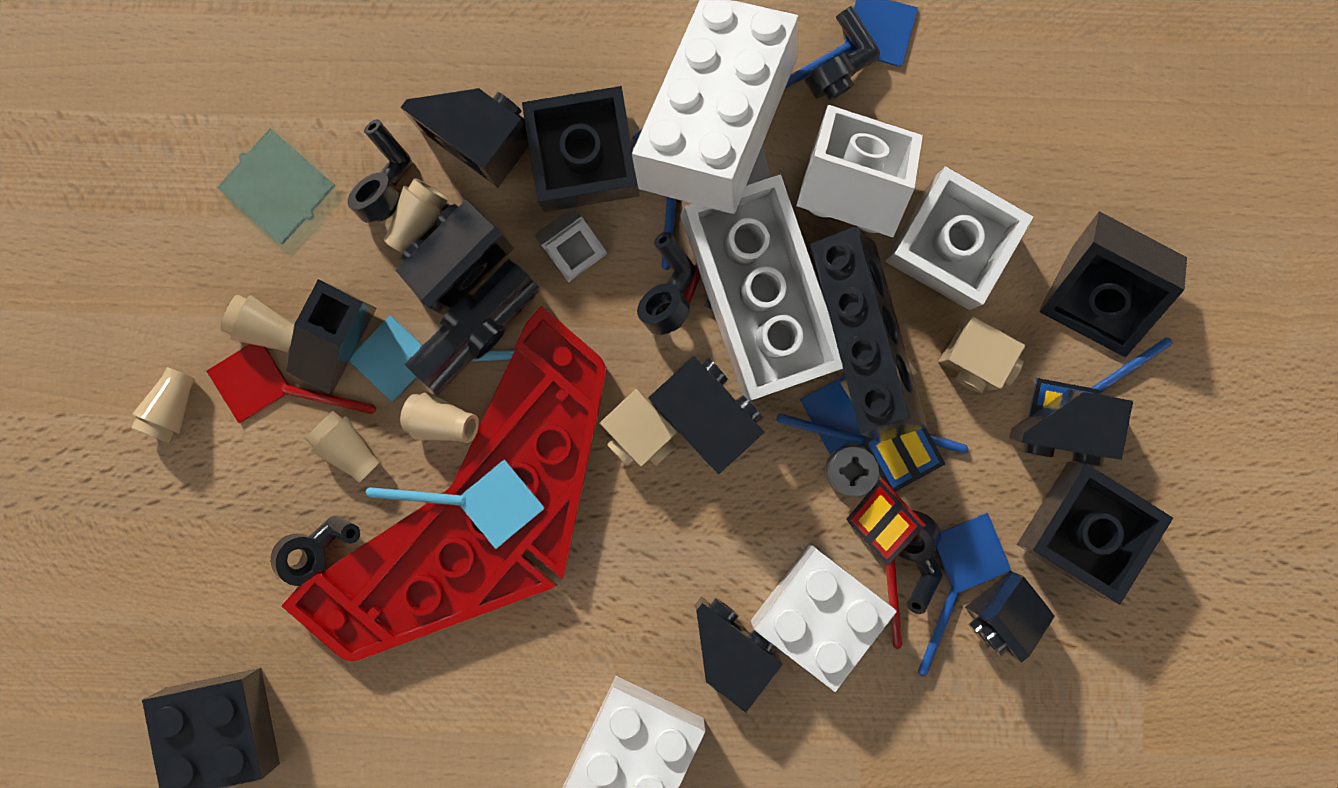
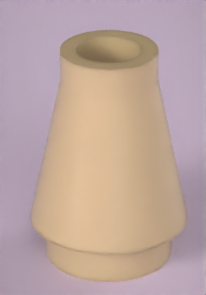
(414, 214)
(256, 324)
(164, 406)
(435, 419)
(342, 446)

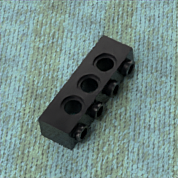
(868, 335)

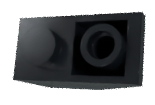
(327, 335)
(1080, 423)
(1010, 616)
(733, 659)

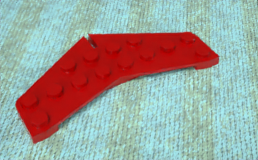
(436, 561)

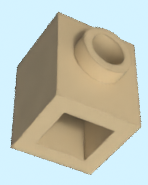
(982, 356)
(639, 431)

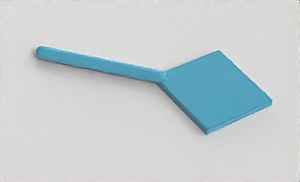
(386, 352)
(496, 503)

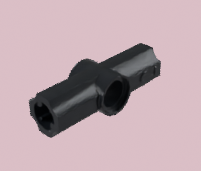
(472, 326)

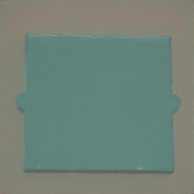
(276, 186)

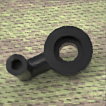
(835, 75)
(377, 194)
(665, 306)
(312, 550)
(921, 552)

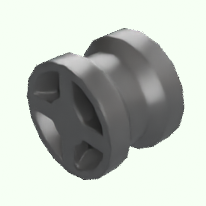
(842, 470)

